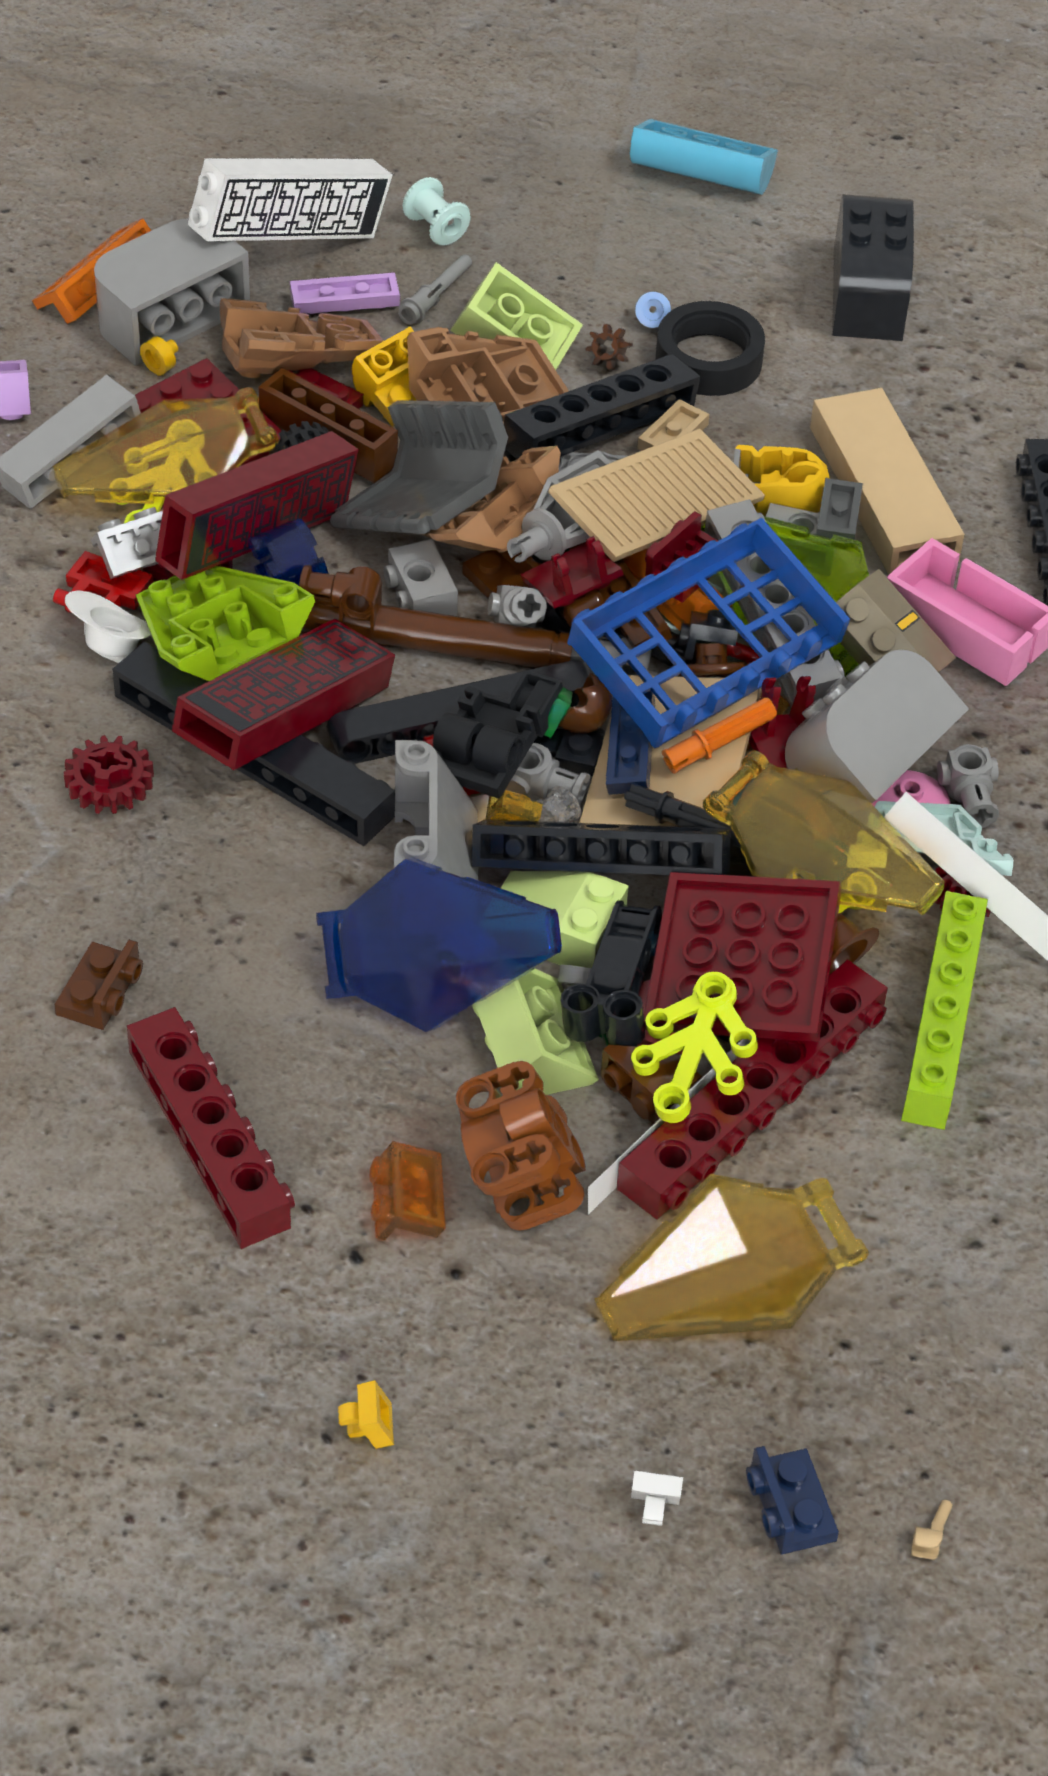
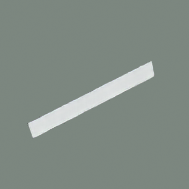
(971, 871)

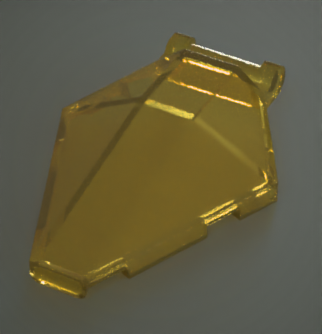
(167, 449)
(822, 830)
(730, 1263)

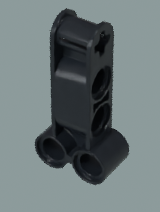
(611, 996)

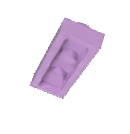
(345, 293)

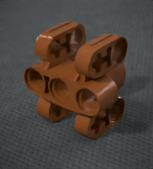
(522, 1145)

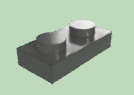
(839, 508)

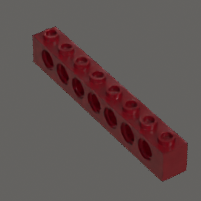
(771, 1079)

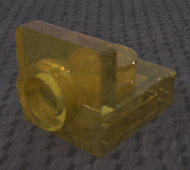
(513, 807)

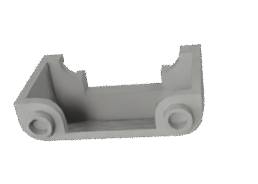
(437, 809)

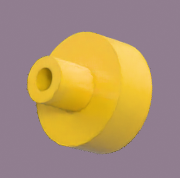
(159, 355)

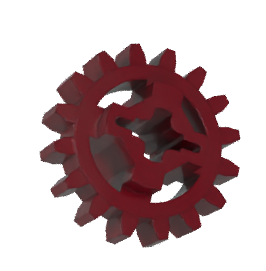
(108, 774)

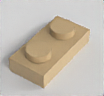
(676, 421)

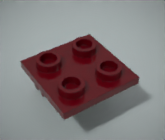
(573, 574)
(772, 736)

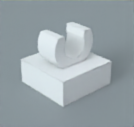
(656, 1491)

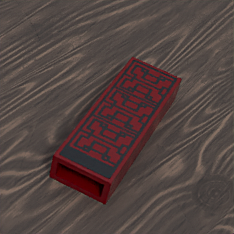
(219, 515)
(282, 693)

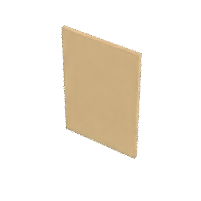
(690, 783)

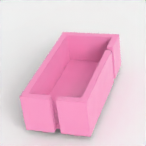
(981, 619)

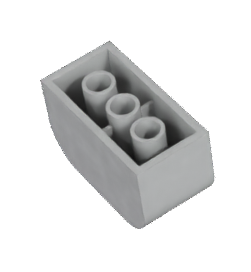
(166, 286)
(875, 723)

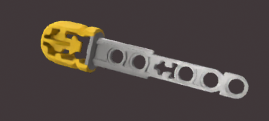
(786, 474)

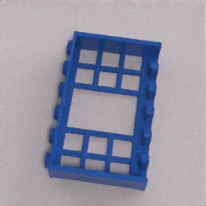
(680, 576)

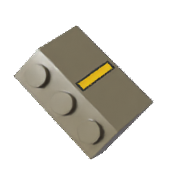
(886, 622)

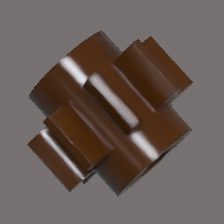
(618, 344)

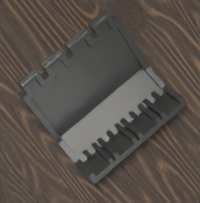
(442, 467)

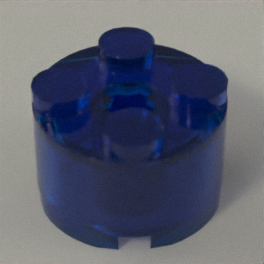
(286, 551)

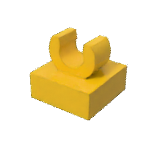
(369, 1415)

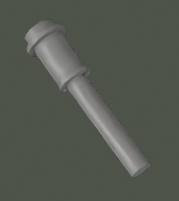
(413, 309)

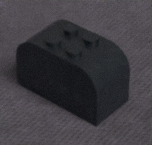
(873, 267)

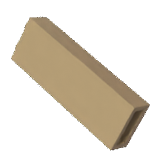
(898, 496)

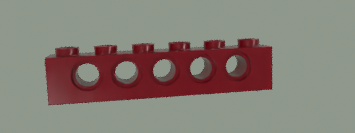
(191, 1100)

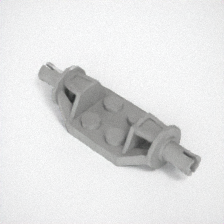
(548, 526)

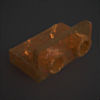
(407, 1191)

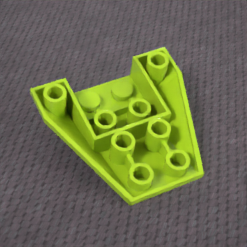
(222, 618)

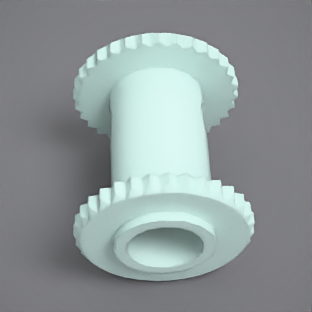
(426, 202)

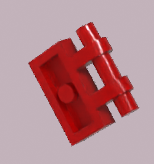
(92, 576)

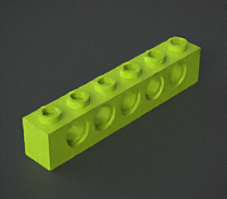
(944, 1011)

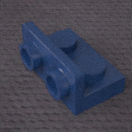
(791, 1500)

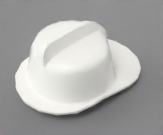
(107, 626)

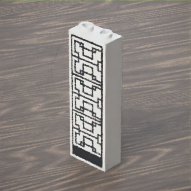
(288, 199)

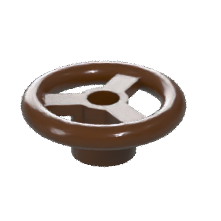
(712, 661)

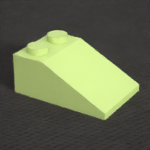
(514, 309)
(582, 905)

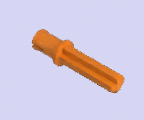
(705, 742)

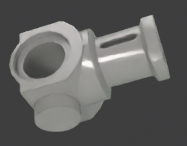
(517, 606)
(541, 773)
(969, 780)

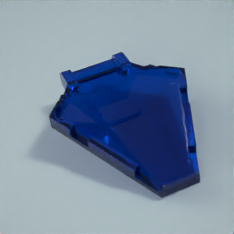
(433, 943)

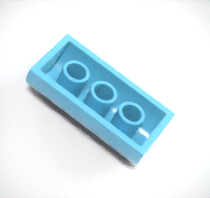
(702, 155)

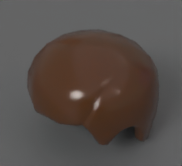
(592, 709)

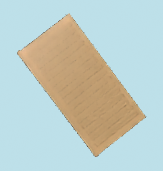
(648, 492)

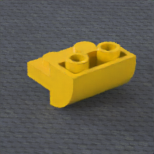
(384, 373)

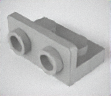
(130, 544)

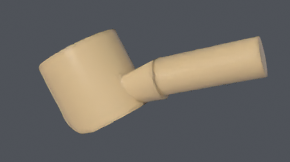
(927, 1541)

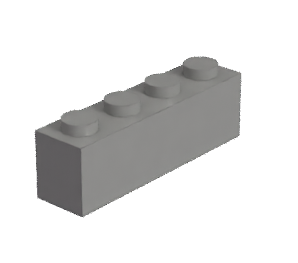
(28, 465)

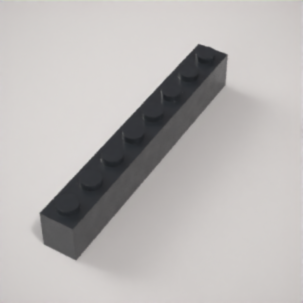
(295, 770)

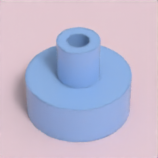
(643, 304)

